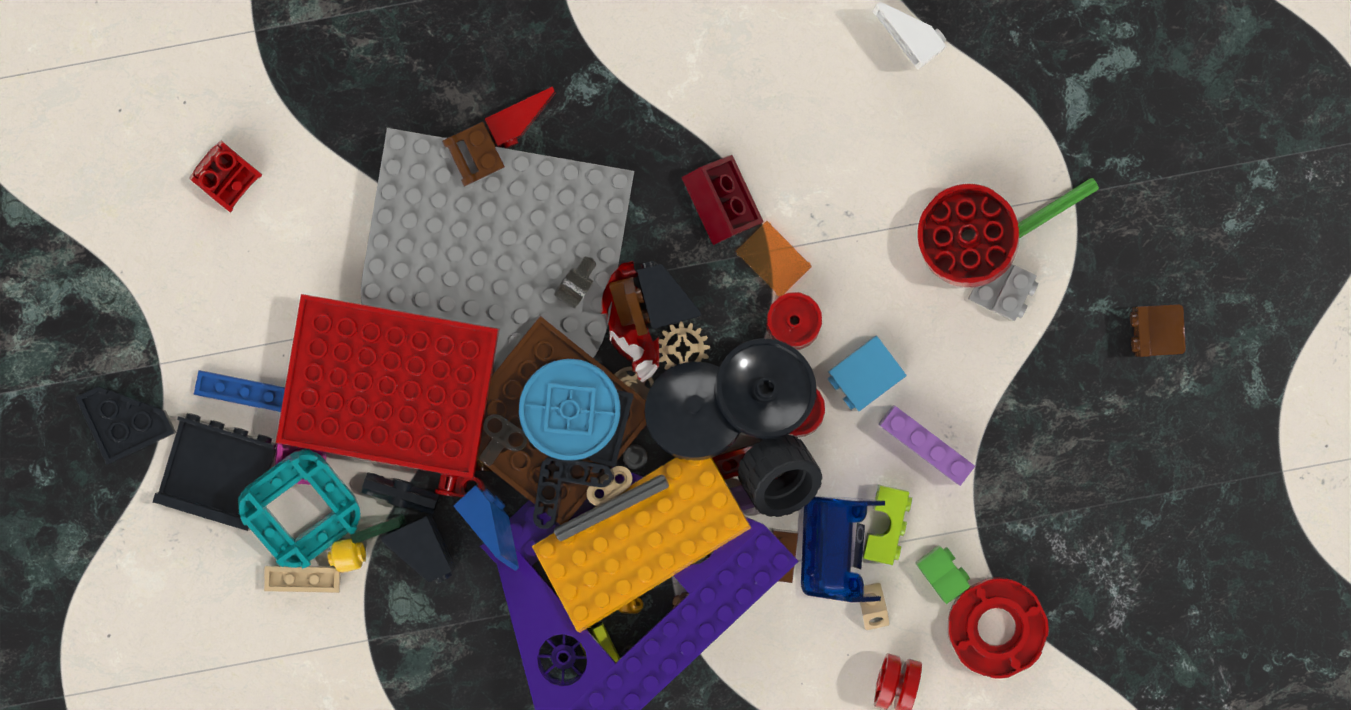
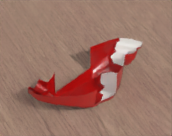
(625, 339)

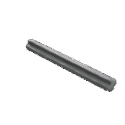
(611, 507)

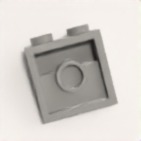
(1007, 293)

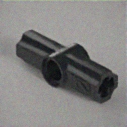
(400, 493)

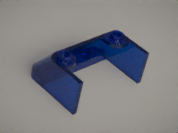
(829, 546)

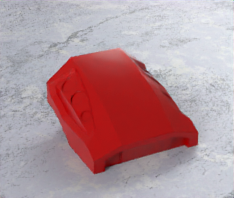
(224, 175)

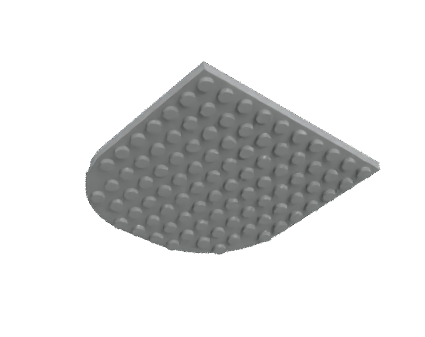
(495, 245)

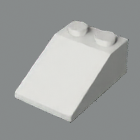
(913, 36)

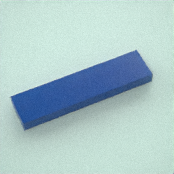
(239, 390)

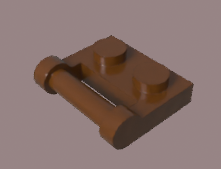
(481, 149)

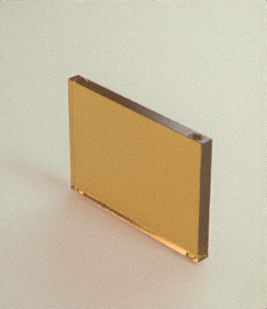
(773, 259)

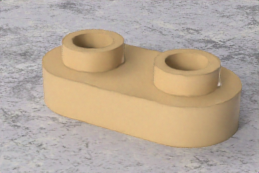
(612, 490)

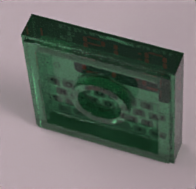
(378, 528)

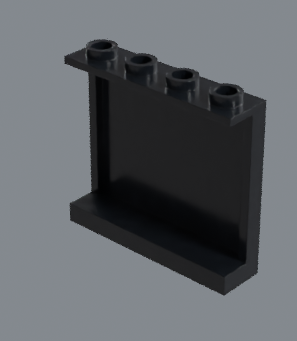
(212, 468)

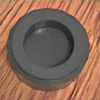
(635, 456)

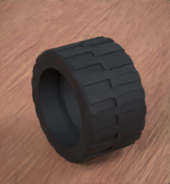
(790, 490)

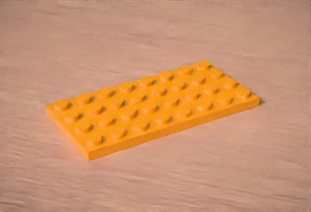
(644, 543)

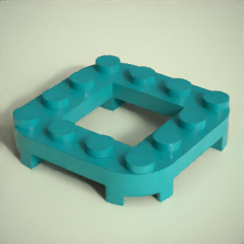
(319, 537)

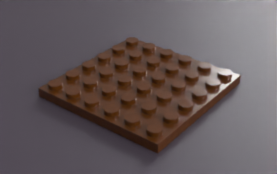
(522, 468)

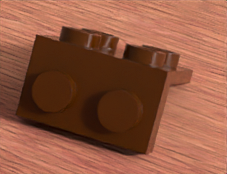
(1158, 330)

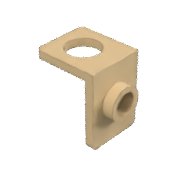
(874, 609)

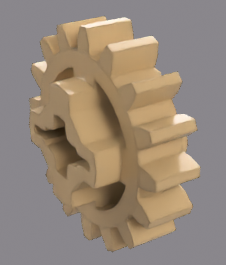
(671, 349)

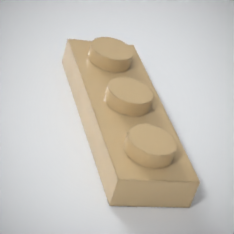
(302, 580)

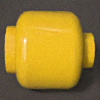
(347, 555)

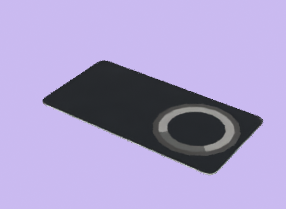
(859, 546)

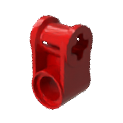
(456, 485)

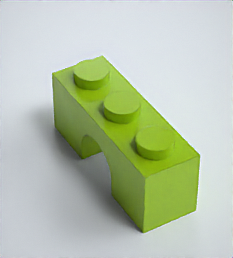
(885, 546)

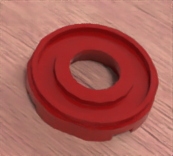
(1029, 632)

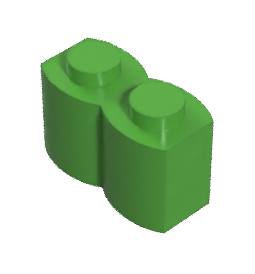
(943, 574)

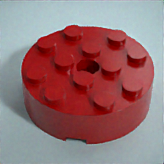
(972, 261)

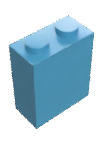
(866, 374)

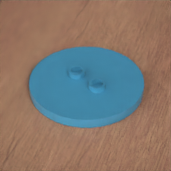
(569, 409)

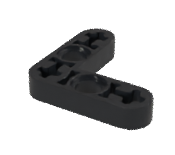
(564, 475)

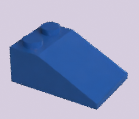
(490, 522)

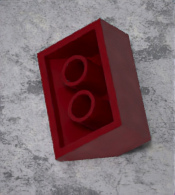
(722, 199)

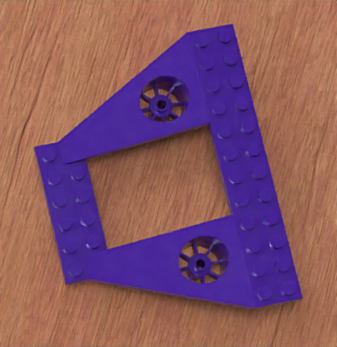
(719, 592)

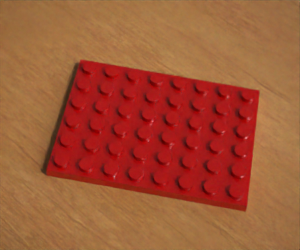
(387, 386)

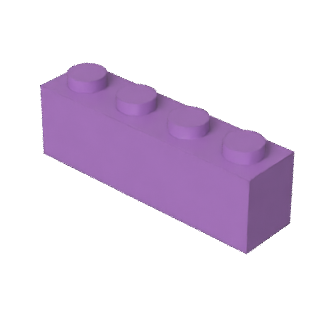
(926, 445)

